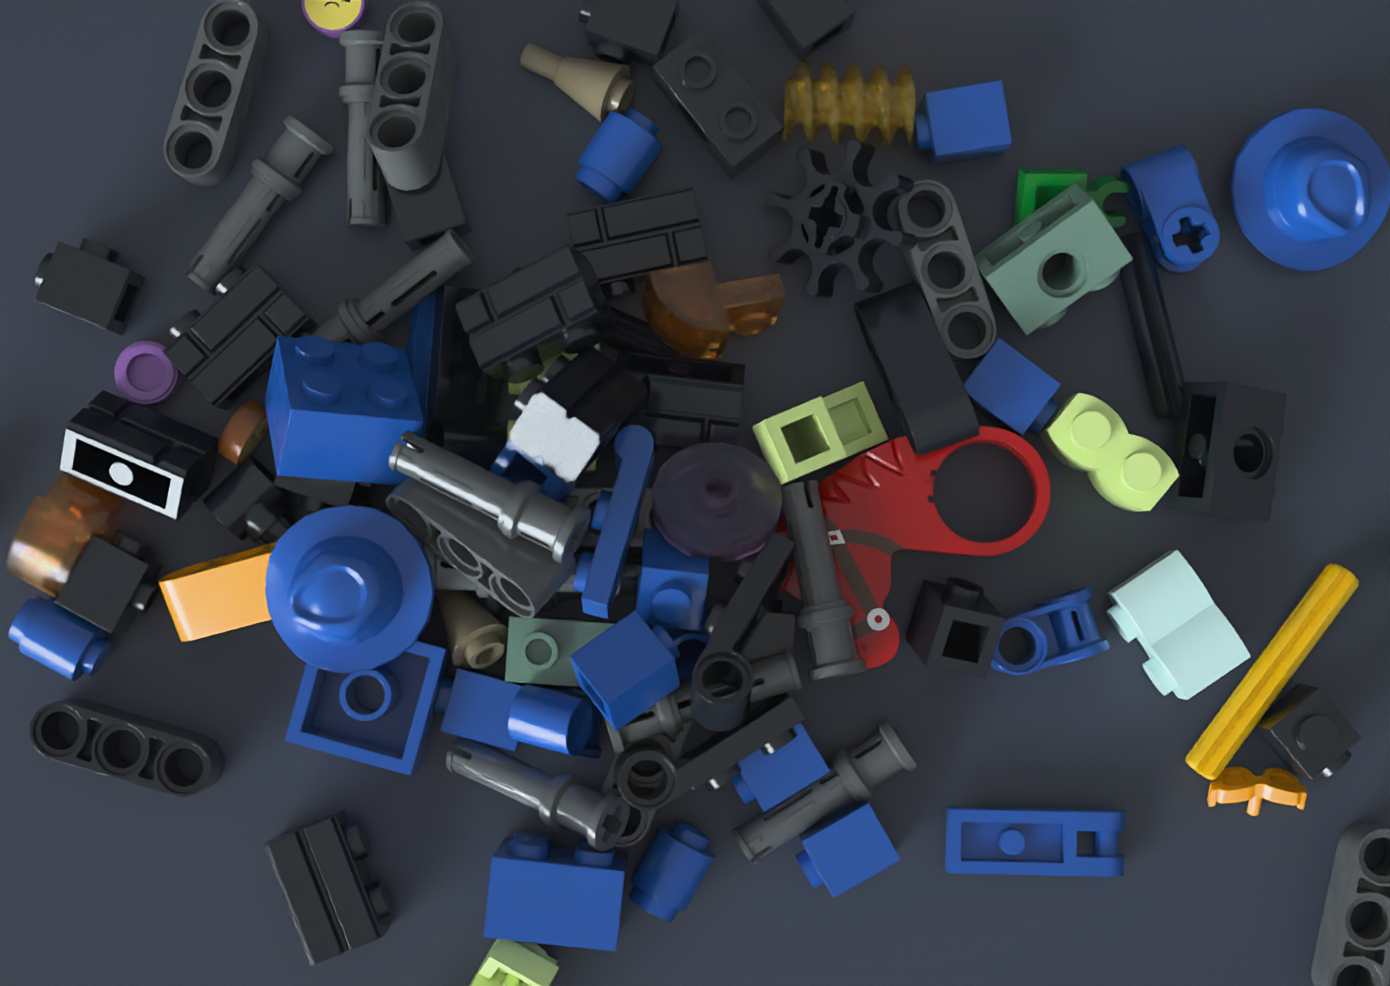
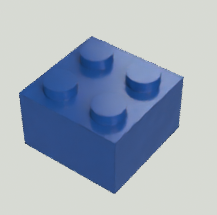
(339, 409)
(373, 713)
(555, 893)

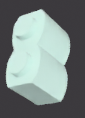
(1176, 625)

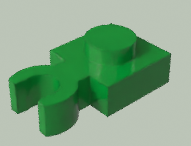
(1042, 184)

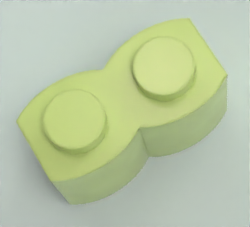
(1120, 465)

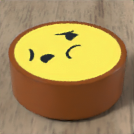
(243, 432)

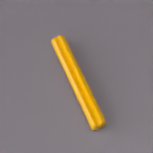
(1272, 671)

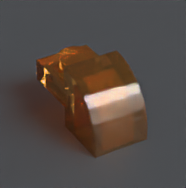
(699, 314)
(58, 531)

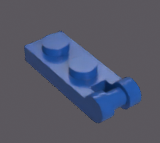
(616, 518)
(1032, 841)

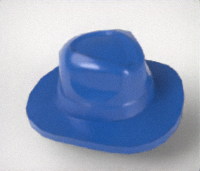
(1310, 188)
(349, 588)

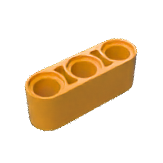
(218, 593)

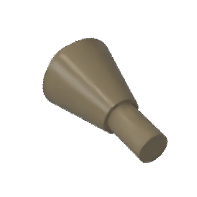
(589, 82)
(472, 632)

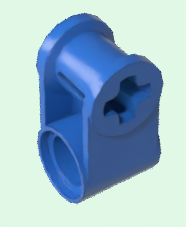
(1169, 200)
(1055, 633)
(556, 720)

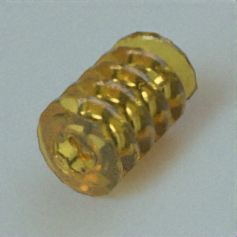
(849, 102)

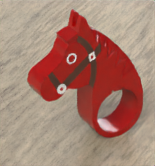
(883, 508)

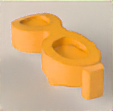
(1240, 784)

